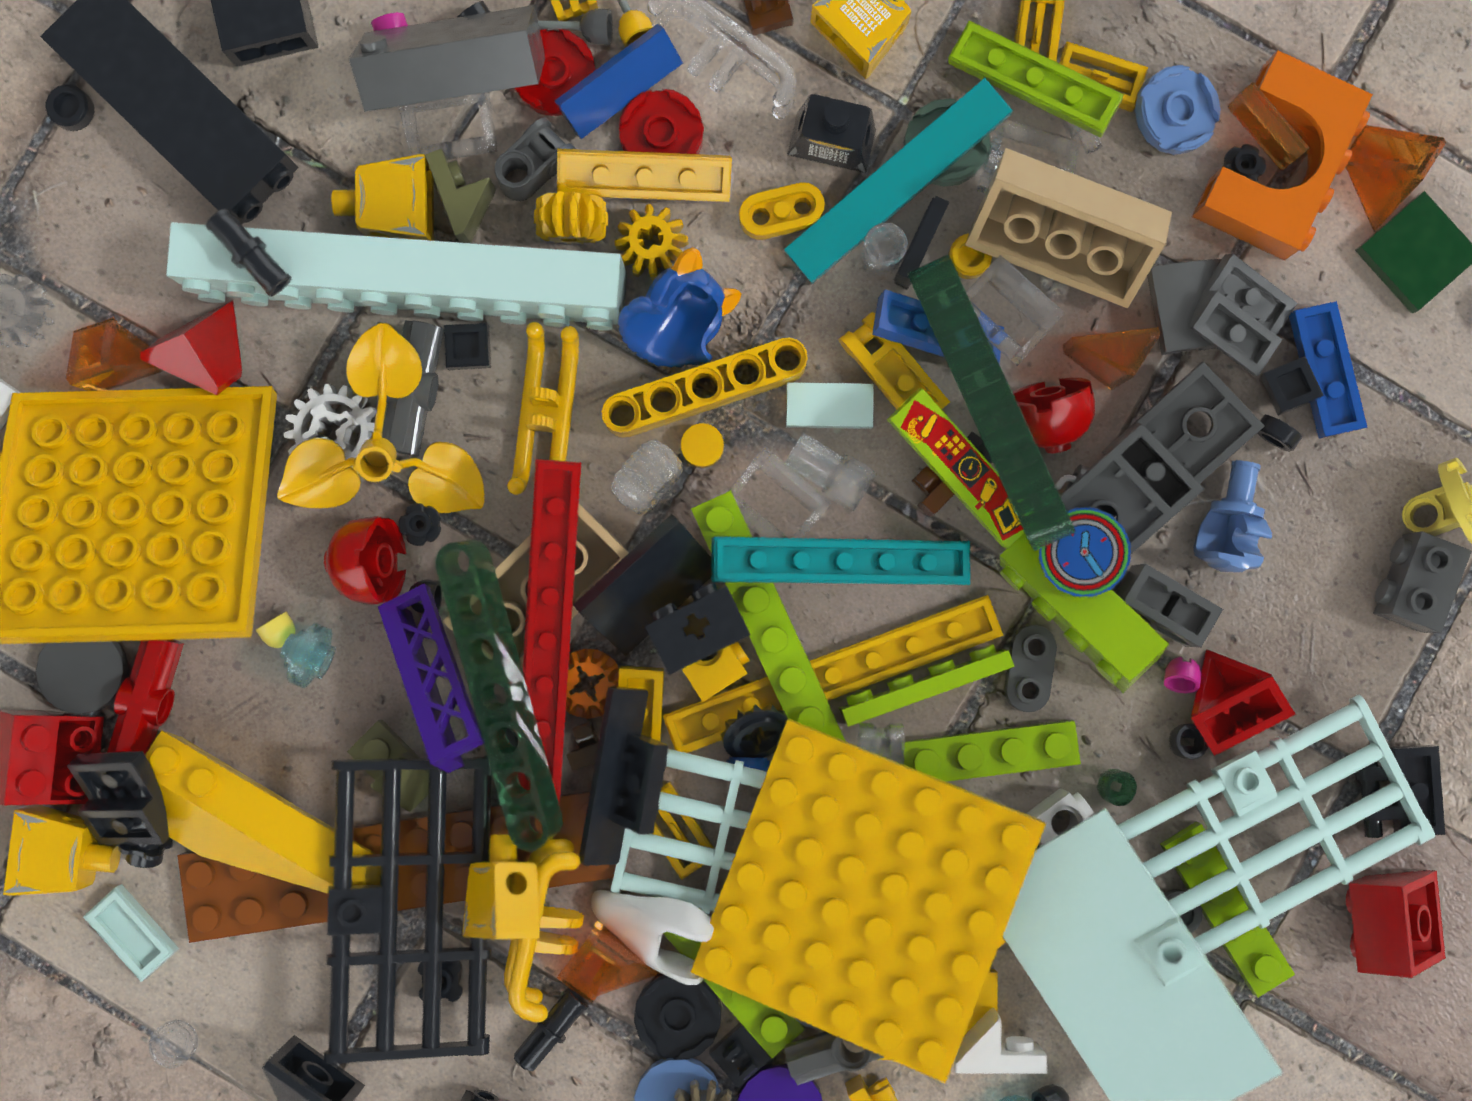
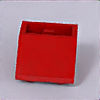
(36, 755)

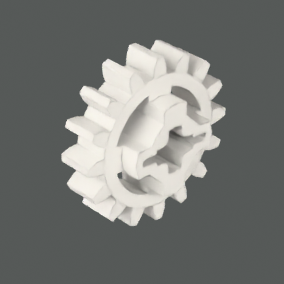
(324, 415)

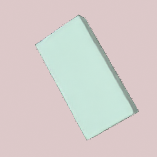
(829, 405)
(131, 932)

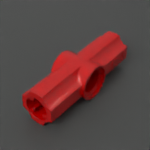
(145, 696)

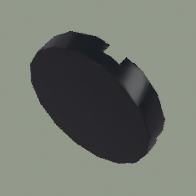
(677, 1017)

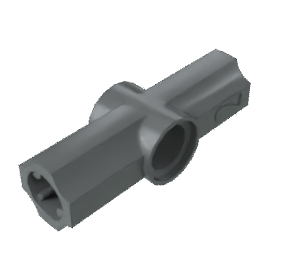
(407, 415)
(823, 1056)

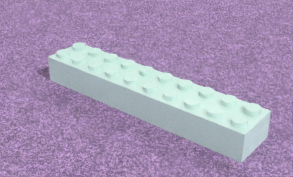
(409, 276)

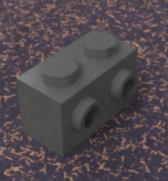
(1421, 582)

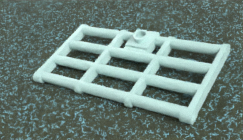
(1255, 800)
(716, 858)

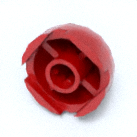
(1057, 412)
(364, 560)

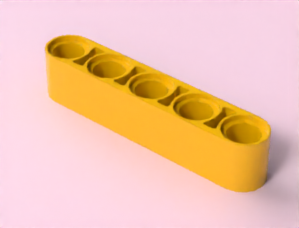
(719, 371)

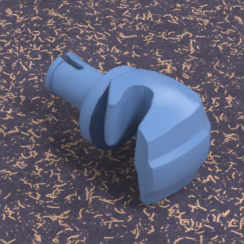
(1234, 524)

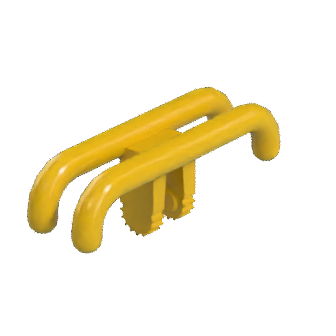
(543, 407)
(526, 1000)

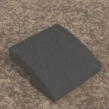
(1174, 297)
(1241, 314)

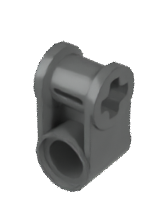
(533, 153)

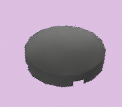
(81, 674)

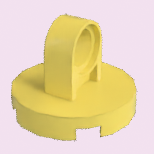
(1451, 501)

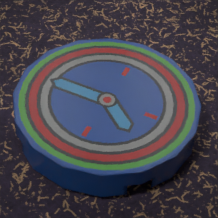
(1090, 558)

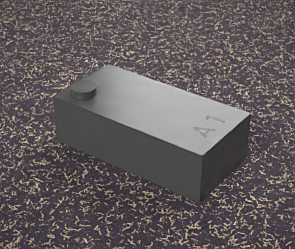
(448, 58)

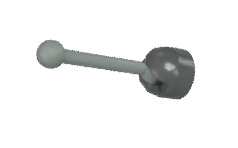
(595, 26)

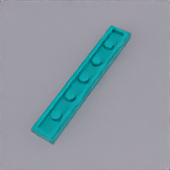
(898, 180)
(840, 561)

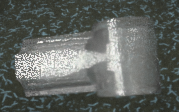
(839, 477)

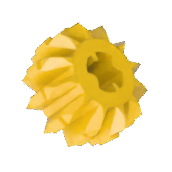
(570, 217)
(646, 228)

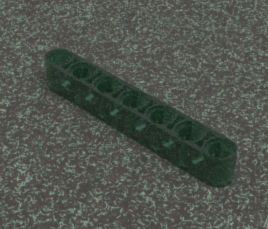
(991, 403)
(492, 714)

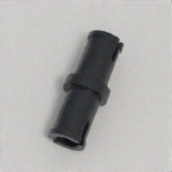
(248, 252)

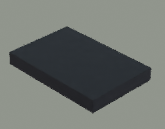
(651, 576)

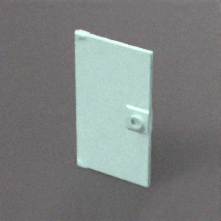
(1129, 975)

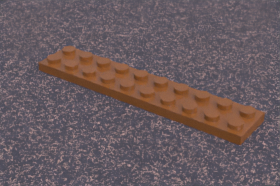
(236, 901)

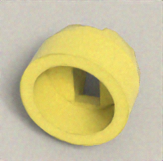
(276, 630)

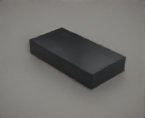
(921, 240)

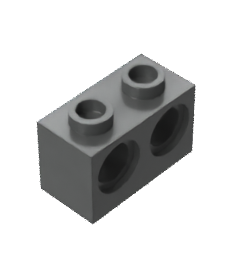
(1169, 605)

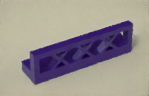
(420, 678)

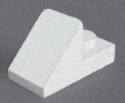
(986, 1054)

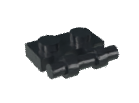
(1423, 775)

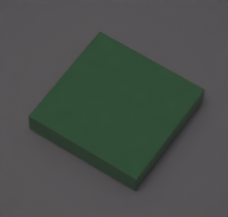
(1417, 252)

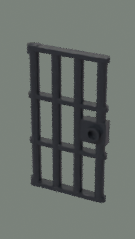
(375, 910)

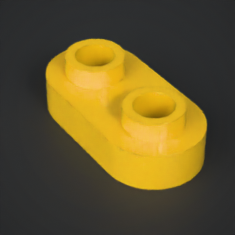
(779, 207)

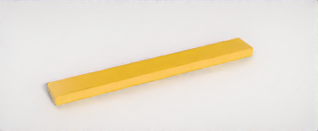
(845, 669)

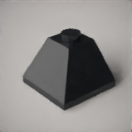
(300, 1074)

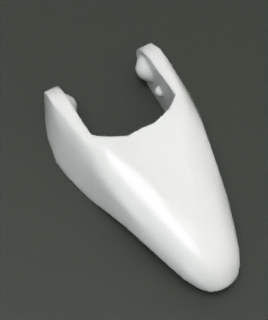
(642, 922)

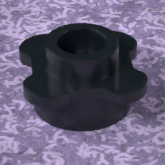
(145, 855)
(451, 973)

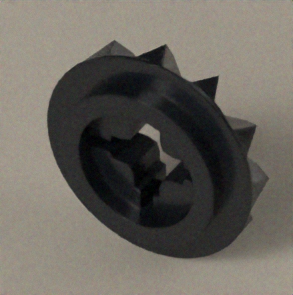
(738, 737)

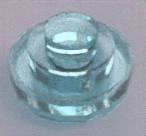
(308, 654)

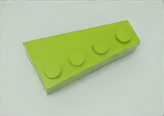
(1099, 625)

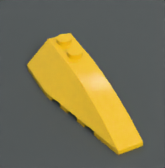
(241, 821)

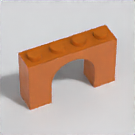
(1326, 117)

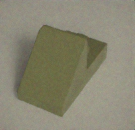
(464, 204)
(384, 743)

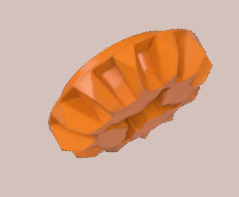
(593, 663)

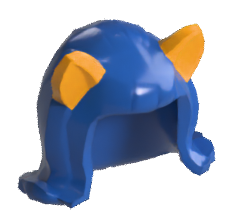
(677, 314)

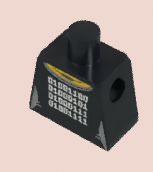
(833, 133)

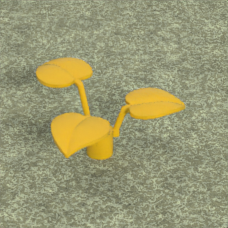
(322, 477)

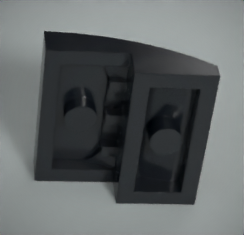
(123, 798)

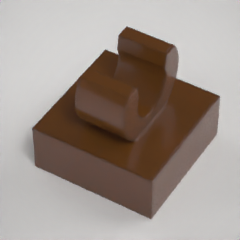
(767, 15)
(936, 490)

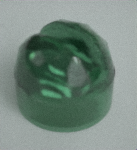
(1127, 789)

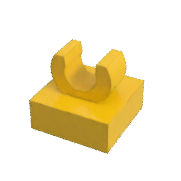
(879, 1091)

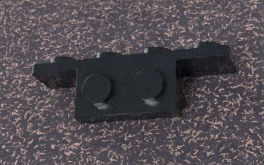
(624, 778)

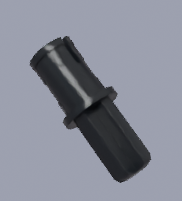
(551, 1030)

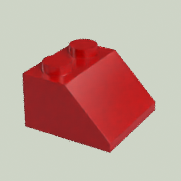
(1396, 923)

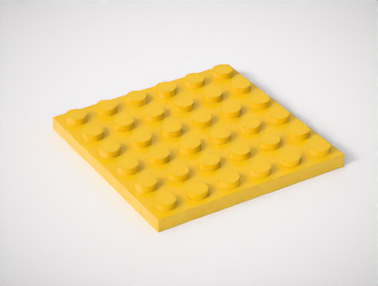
(133, 513)
(868, 899)

